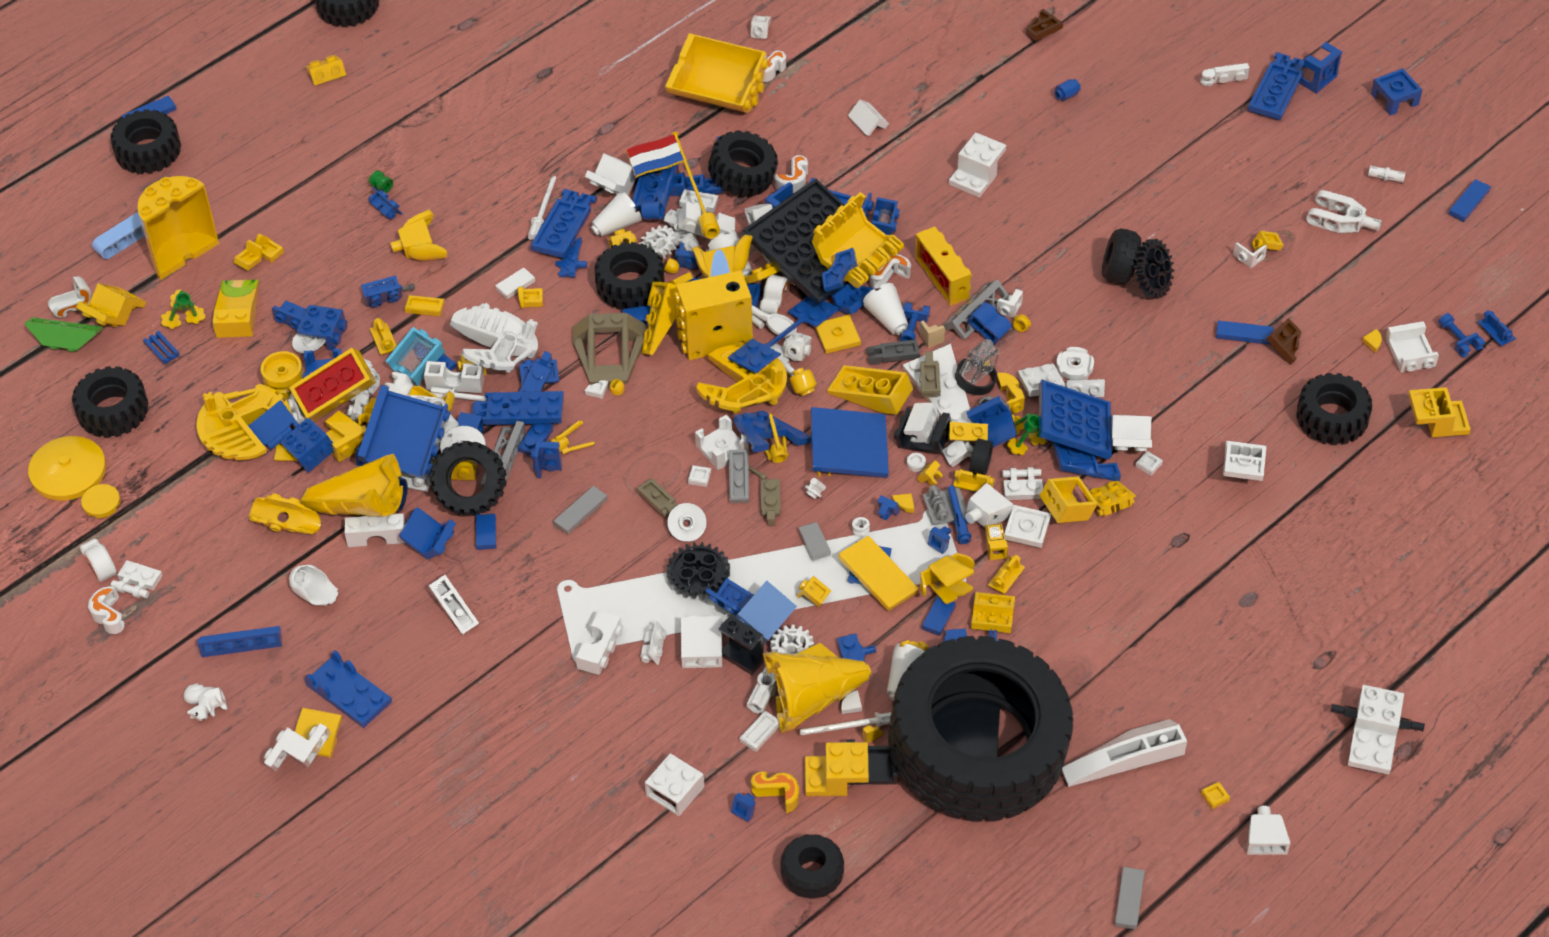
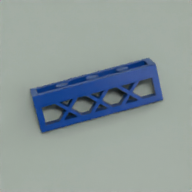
(240, 641)

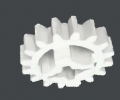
(661, 240)
(791, 639)

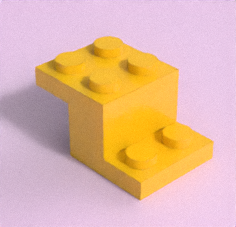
(110, 305)
(1439, 412)
(840, 766)

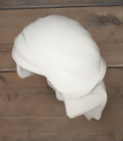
(312, 585)

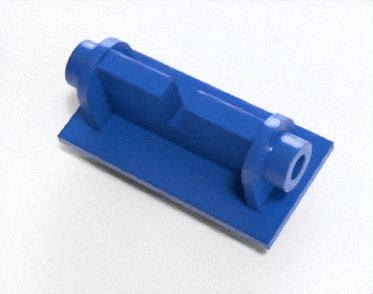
(380, 199)
(1496, 329)

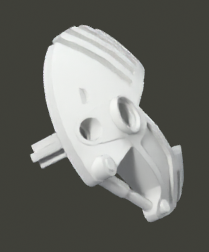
(499, 330)

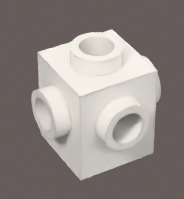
(797, 346)

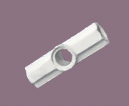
(761, 692)

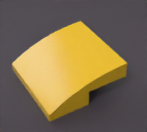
(993, 612)
(310, 718)

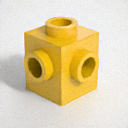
(621, 235)

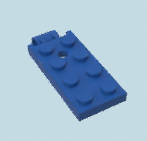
(526, 407)

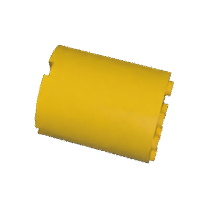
(718, 73)
(176, 222)

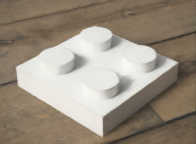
(1031, 378)
(1027, 526)

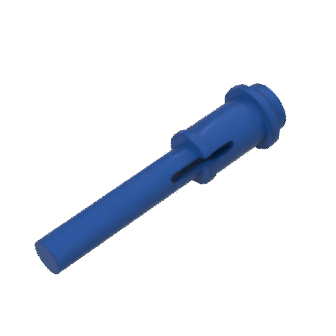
(960, 523)

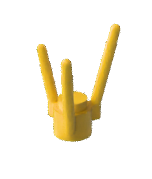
(563, 441)
(778, 452)

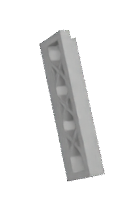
(972, 305)
(511, 451)

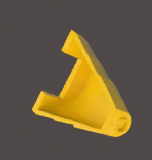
(361, 491)
(812, 683)

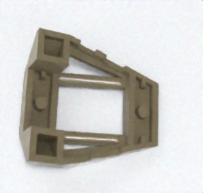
(585, 331)

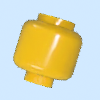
(803, 381)

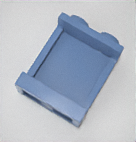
(766, 610)

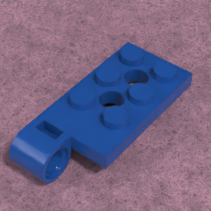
(654, 201)

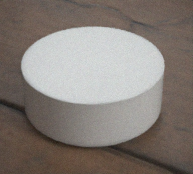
(916, 462)

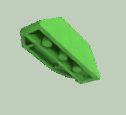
(62, 334)

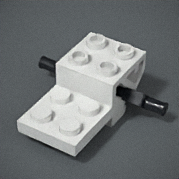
(1376, 728)

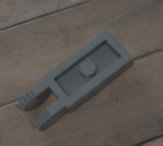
(893, 352)

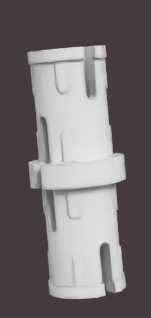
(1386, 174)

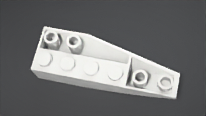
(1127, 752)

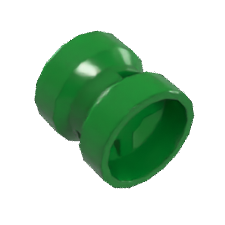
(380, 181)

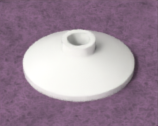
(306, 343)
(687, 512)

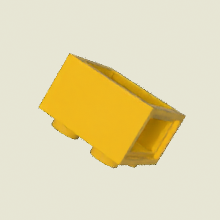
(1061, 502)

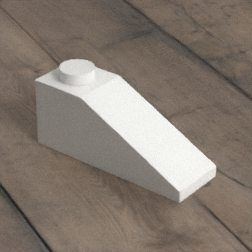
(453, 604)

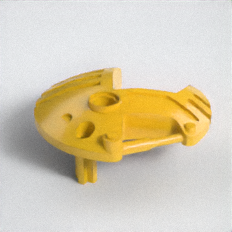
(750, 387)
(225, 425)

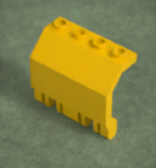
(851, 229)

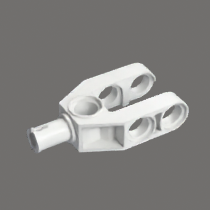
(1353, 220)

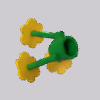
(181, 301)
(1031, 427)

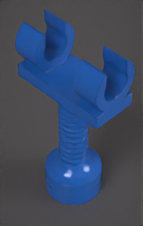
(913, 316)
(1461, 346)

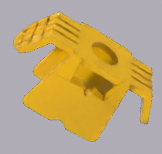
(950, 572)

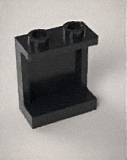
(879, 766)

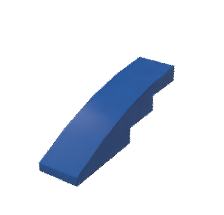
(703, 184)

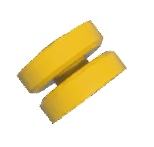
(281, 371)

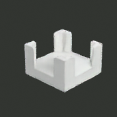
(718, 443)

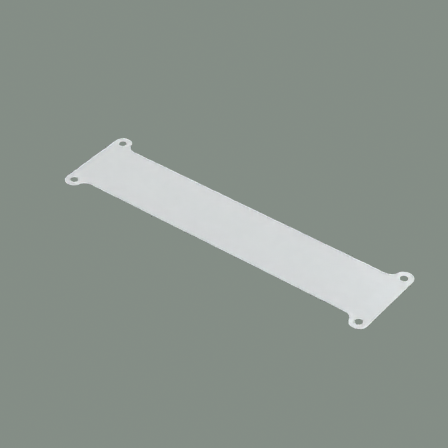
(653, 598)

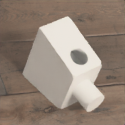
(988, 507)
(1267, 834)

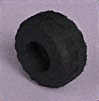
(1120, 255)
(812, 849)

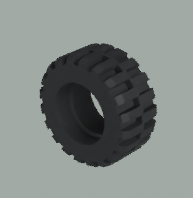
(346, 11)
(149, 156)
(738, 178)
(626, 259)
(104, 385)
(1329, 426)
(449, 460)

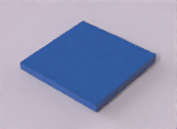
(1075, 419)
(849, 442)

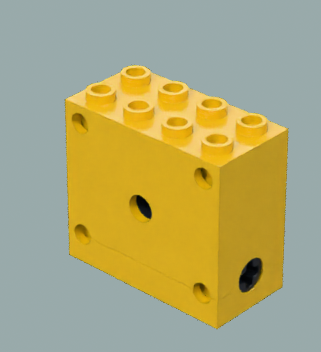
(713, 313)

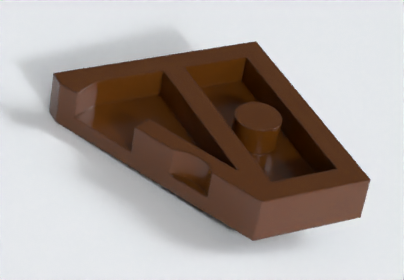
(1043, 25)
(1286, 340)

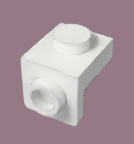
(957, 452)

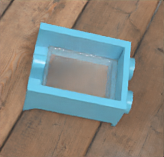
(413, 353)

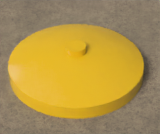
(66, 467)

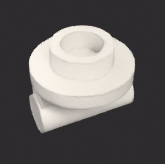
(815, 488)

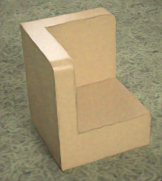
(932, 335)

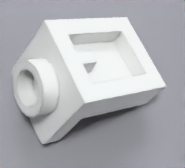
(760, 26)
(688, 238)
(1012, 305)

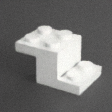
(977, 164)
(612, 175)
(1131, 432)
(1244, 460)
(296, 747)

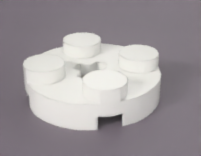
(1075, 372)

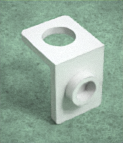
(1248, 257)

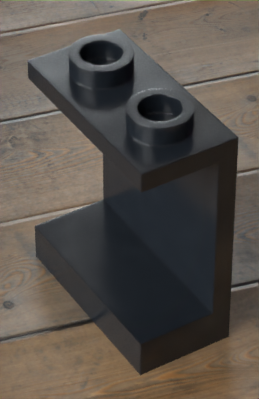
(936, 442)
(744, 645)

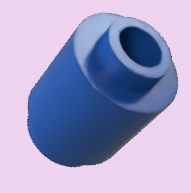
(1067, 89)

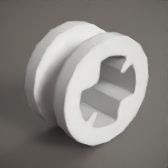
(860, 521)

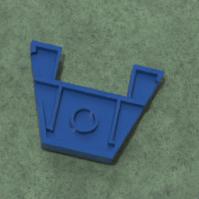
(758, 427)
(1084, 463)

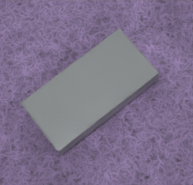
(814, 541)

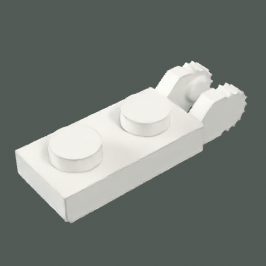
(1225, 74)

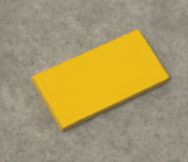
(878, 573)

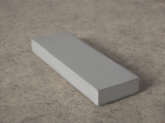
(739, 476)
(580, 510)
(1129, 898)

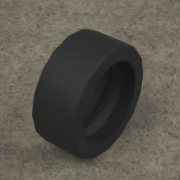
(981, 457)

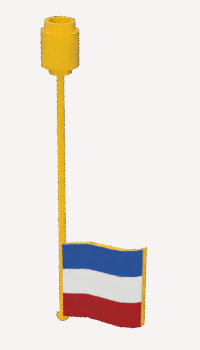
(665, 154)

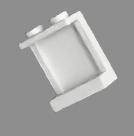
(1411, 347)
(701, 641)

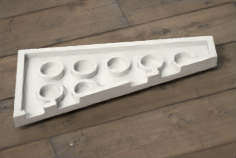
(952, 398)

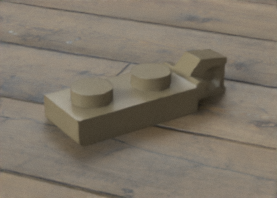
(930, 376)
(657, 497)
(770, 500)

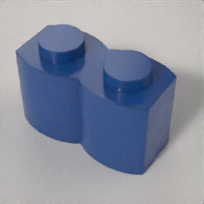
(989, 323)

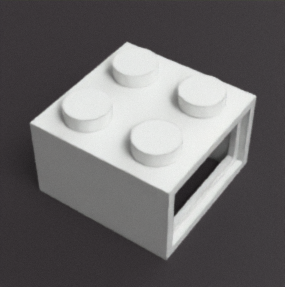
(676, 782)

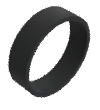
(973, 389)

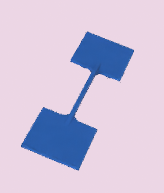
(756, 355)

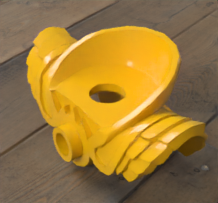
(300, 517)

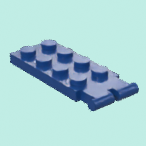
(1277, 86)
(563, 223)

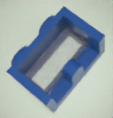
(884, 215)

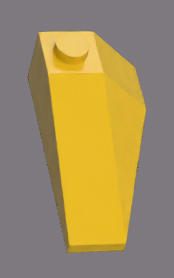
(661, 315)

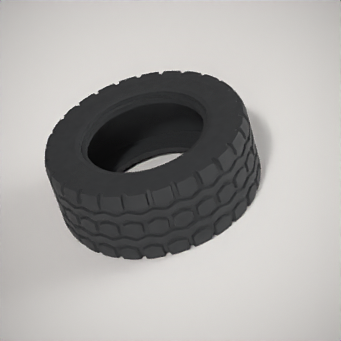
(973, 784)

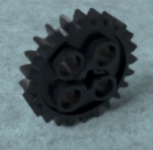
(1154, 268)
(694, 564)

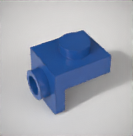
(686, 258)

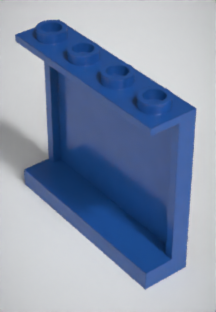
(404, 428)

